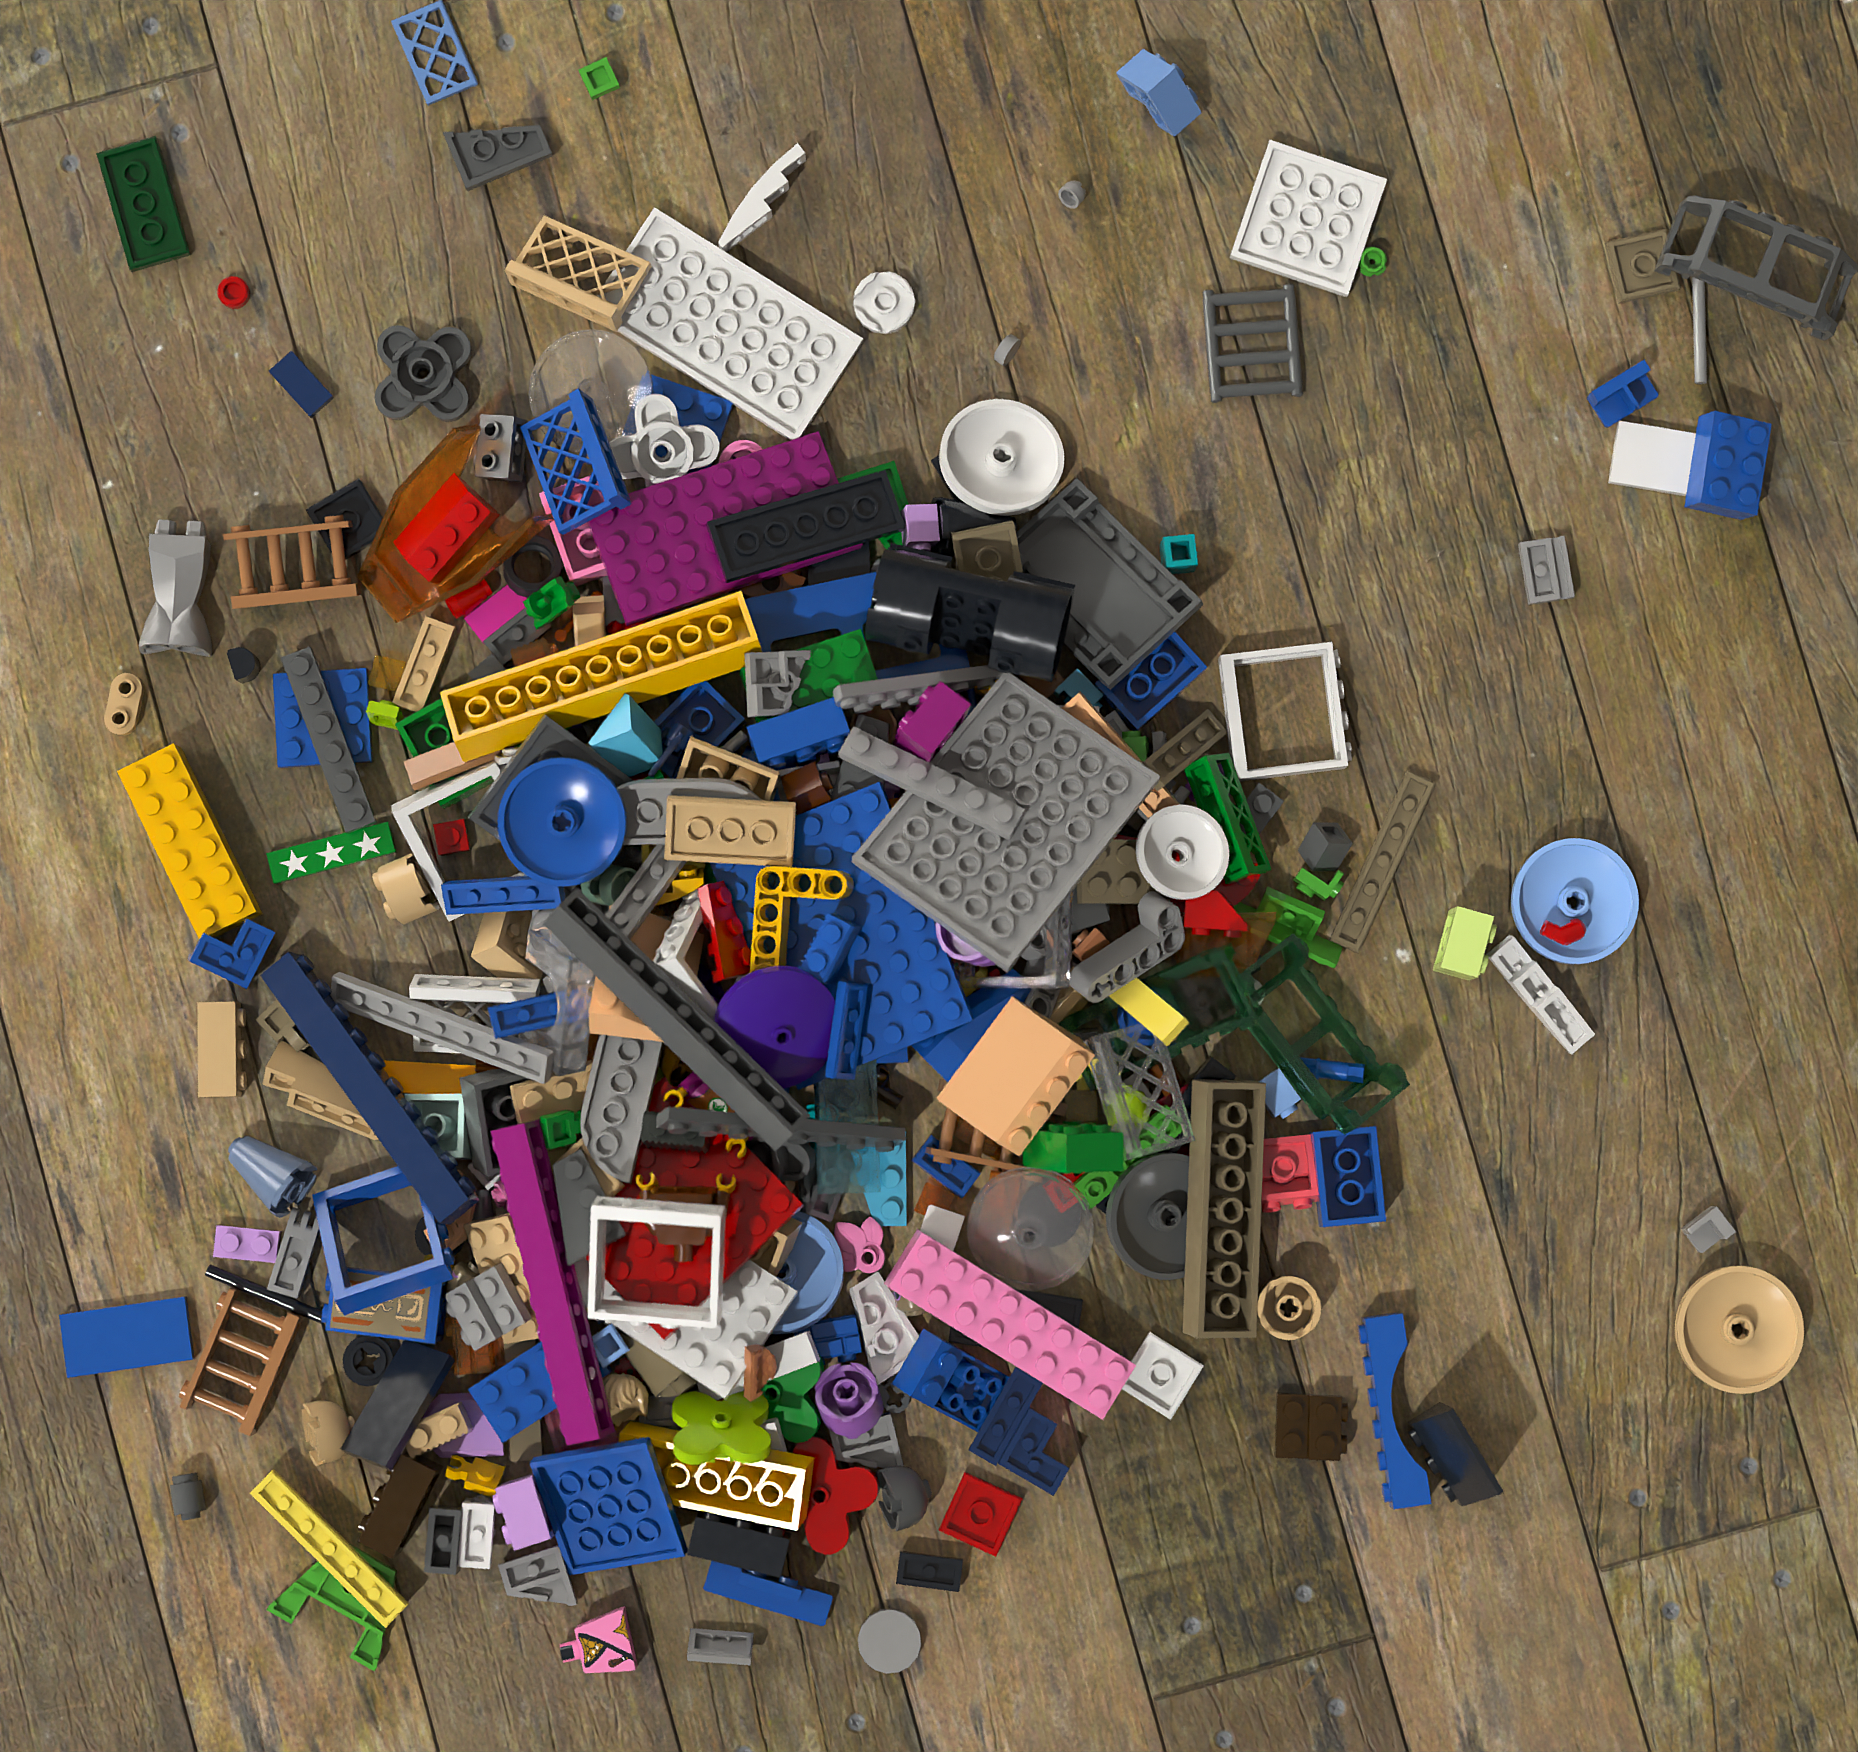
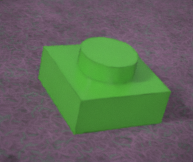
(599, 78)

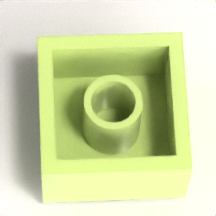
(1464, 943)

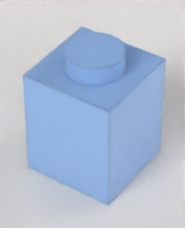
(1280, 1095)

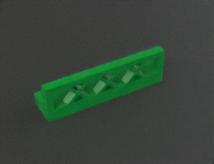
(1212, 796)

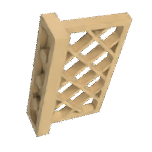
(560, 290)

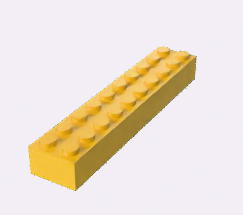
(597, 674)

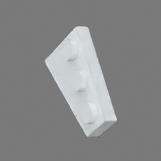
(883, 1327)

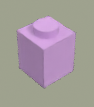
(920, 526)

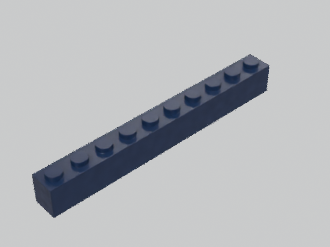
(370, 1087)

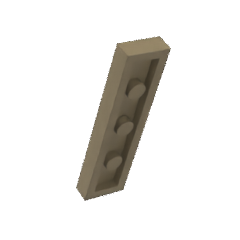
(1185, 747)

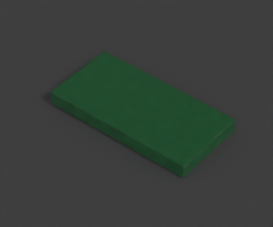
(143, 204)

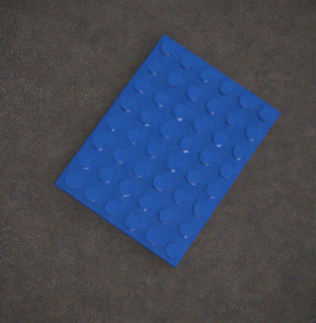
(896, 952)

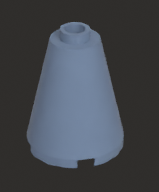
(272, 1173)

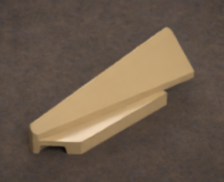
(313, 1089)

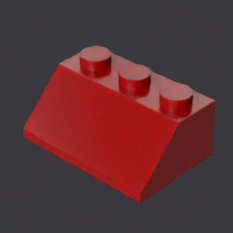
(445, 529)

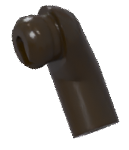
(884, 1091)

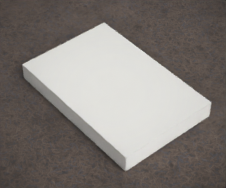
(1651, 458)

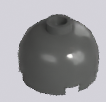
(903, 1496)

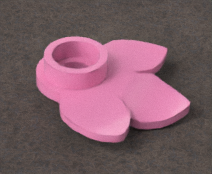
(856, 1241)

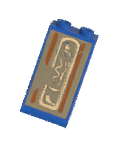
(411, 1317)

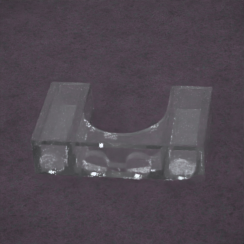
(573, 991)

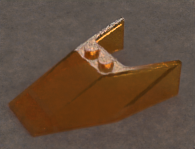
(386, 572)

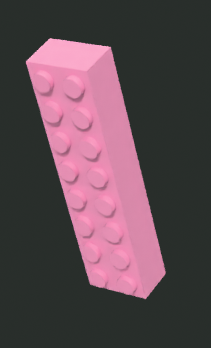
(1009, 1324)

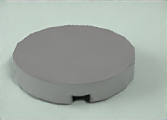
(889, 1640)

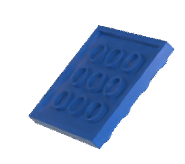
(609, 1506)

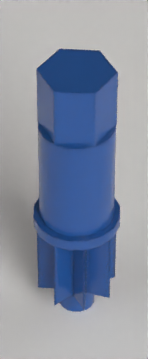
(1335, 1070)

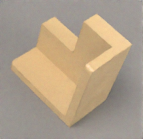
(503, 945)

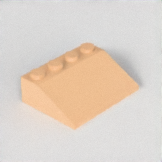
(608, 1013)
(1016, 1076)

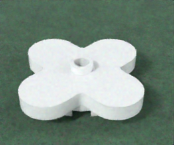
(658, 425)

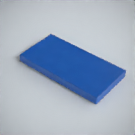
(126, 1337)

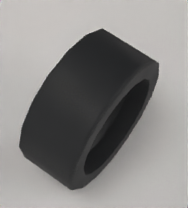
(535, 544)

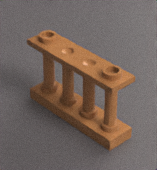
(280, 591)
(944, 1154)
(260, 1386)

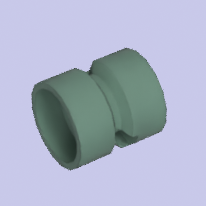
(608, 885)

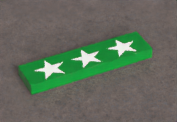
(331, 853)

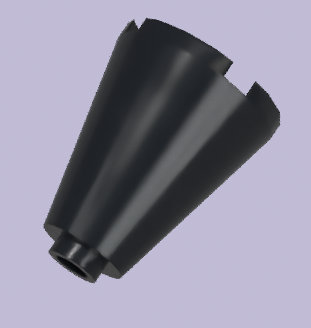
(958, 516)

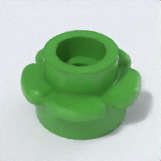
(1378, 256)

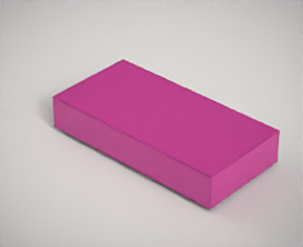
(495, 612)

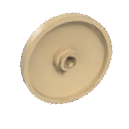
(1768, 1334)

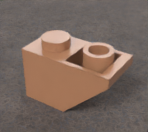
(1088, 944)

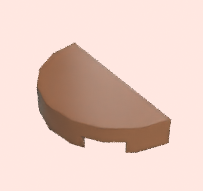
(759, 1368)

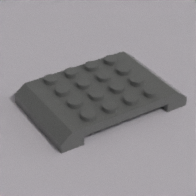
(1122, 593)

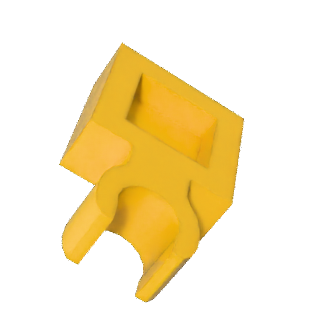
(479, 1477)

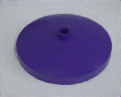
(780, 1021)

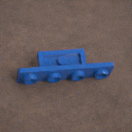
(769, 1592)

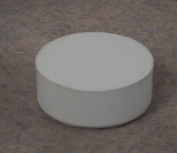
(1007, 349)

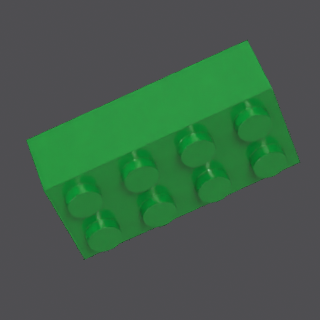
(831, 664)

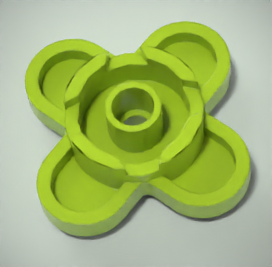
(720, 1428)

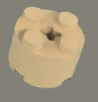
(405, 890)
(1301, 1295)

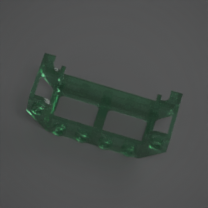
(1244, 1017)
(1331, 1021)

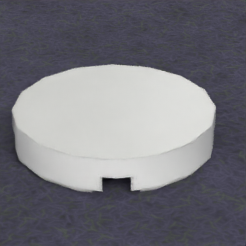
(884, 302)

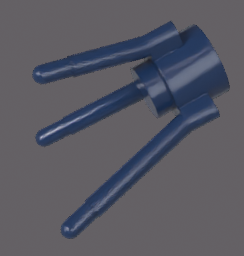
(676, 740)

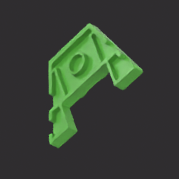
(327, 1589)

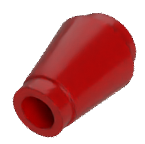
(468, 600)

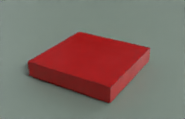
(980, 1514)

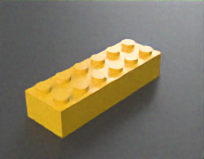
(189, 842)
(759, 1492)

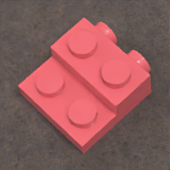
(1288, 1173)

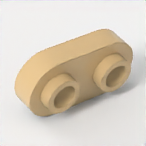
(125, 704)

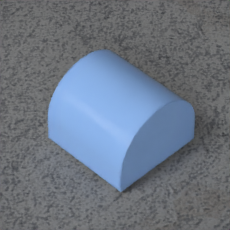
(609, 1345)

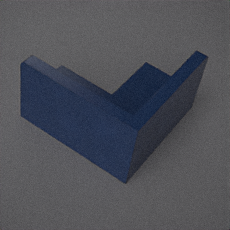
(1026, 1457)

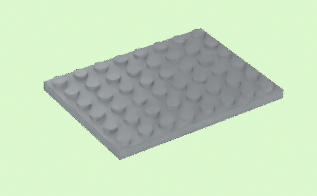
(998, 889)

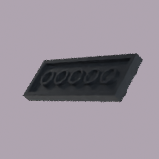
(805, 526)

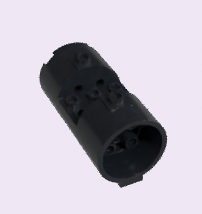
(927, 603)

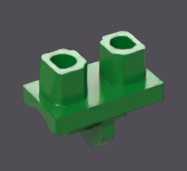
(551, 601)

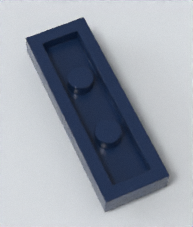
(1005, 1416)

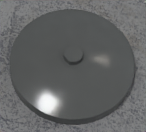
(1150, 1215)

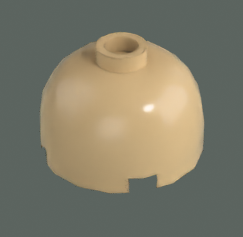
(326, 1430)

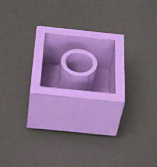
(523, 1512)

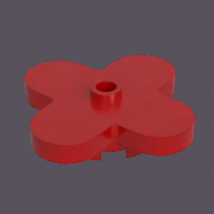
(845, 1492)

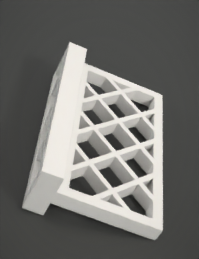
(468, 990)

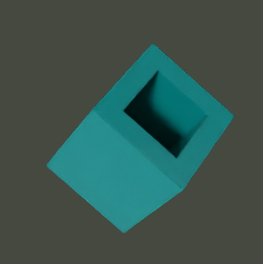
(1179, 554)

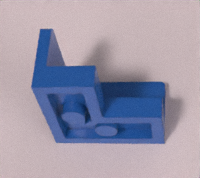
(237, 961)

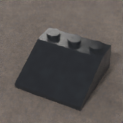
(1453, 1455)

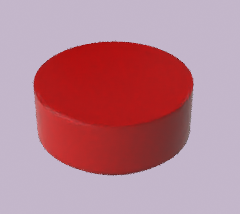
(233, 292)

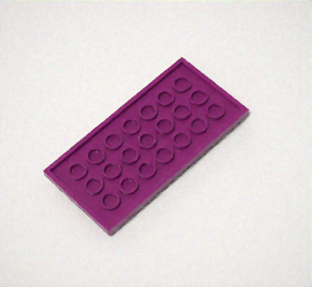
(660, 543)

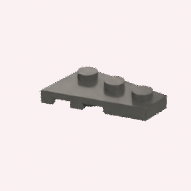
(496, 153)

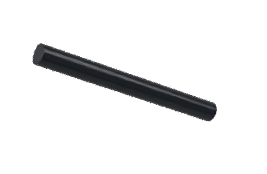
(261, 1292)

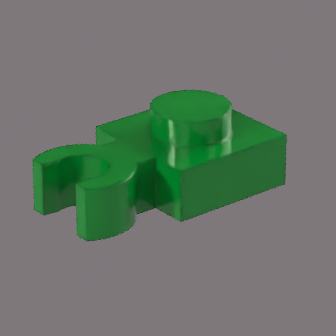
(560, 1128)

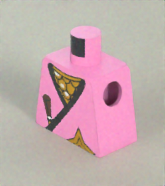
(603, 1644)

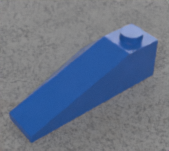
(950, 1049)

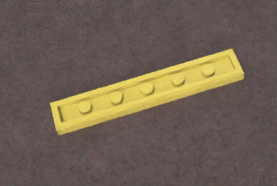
(329, 1548)

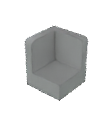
(1708, 1229)

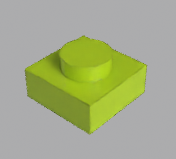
(384, 713)

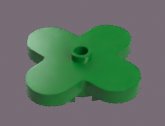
(792, 1406)

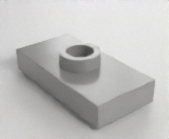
(720, 1646)

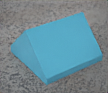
(628, 738)

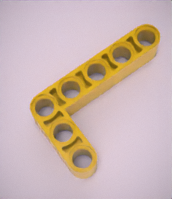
(780, 898)

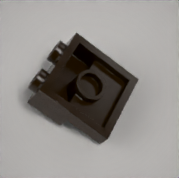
(1310, 1426)

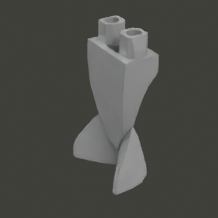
(178, 578)

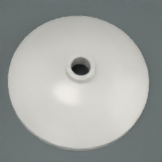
(1197, 841)

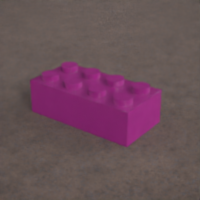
(933, 722)

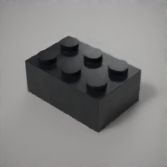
(739, 1543)

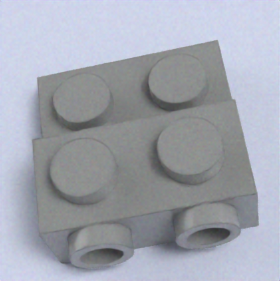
(486, 1307)

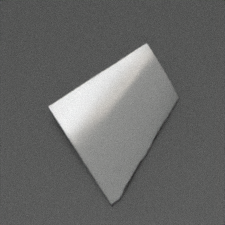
(772, 680)

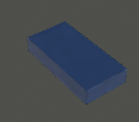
(301, 384)

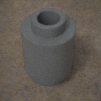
(187, 1496)

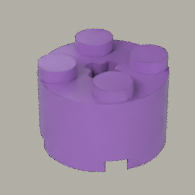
(848, 1399)

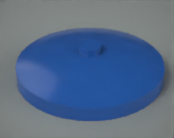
(562, 821)

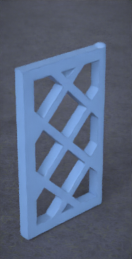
(447, 30)

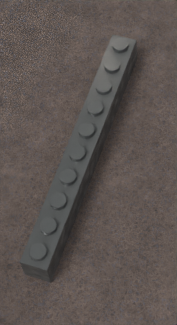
(676, 1019)

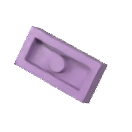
(246, 1243)

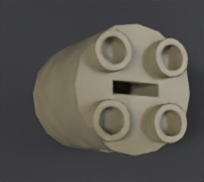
(656, 1372)

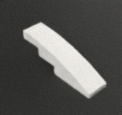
(754, 208)
(1540, 994)

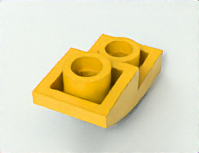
(684, 883)

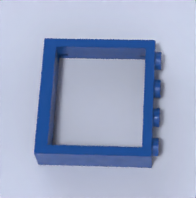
(389, 1286)

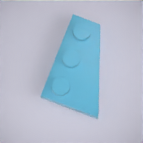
(890, 1204)

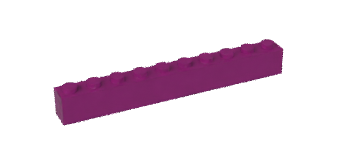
(552, 1283)

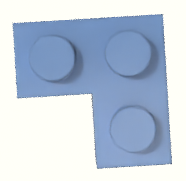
(1160, 90)

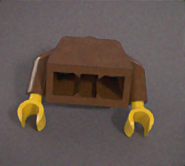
(684, 1236)

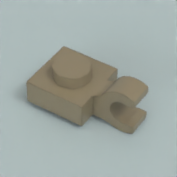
(280, 1026)

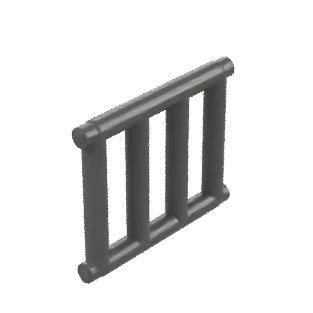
(1215, 330)

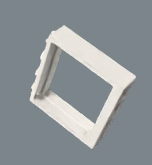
(1334, 692)
(403, 809)
(674, 948)
(664, 1213)

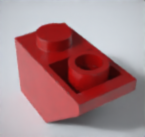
(1214, 913)

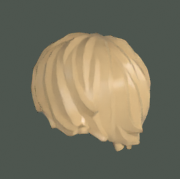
(625, 1397)

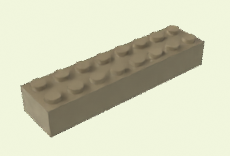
(1224, 1209)

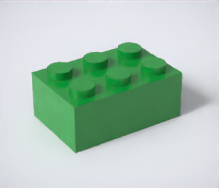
(428, 731)
(1075, 1148)

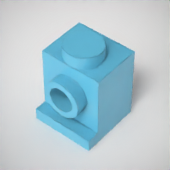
(1079, 683)

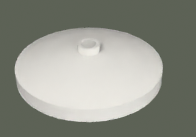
(1001, 457)

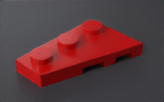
(726, 931)

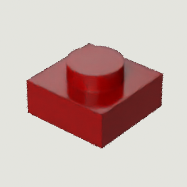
(451, 837)

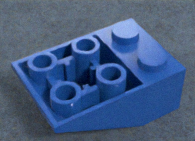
(950, 1380)

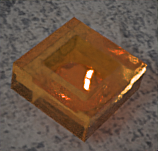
(933, 1196)

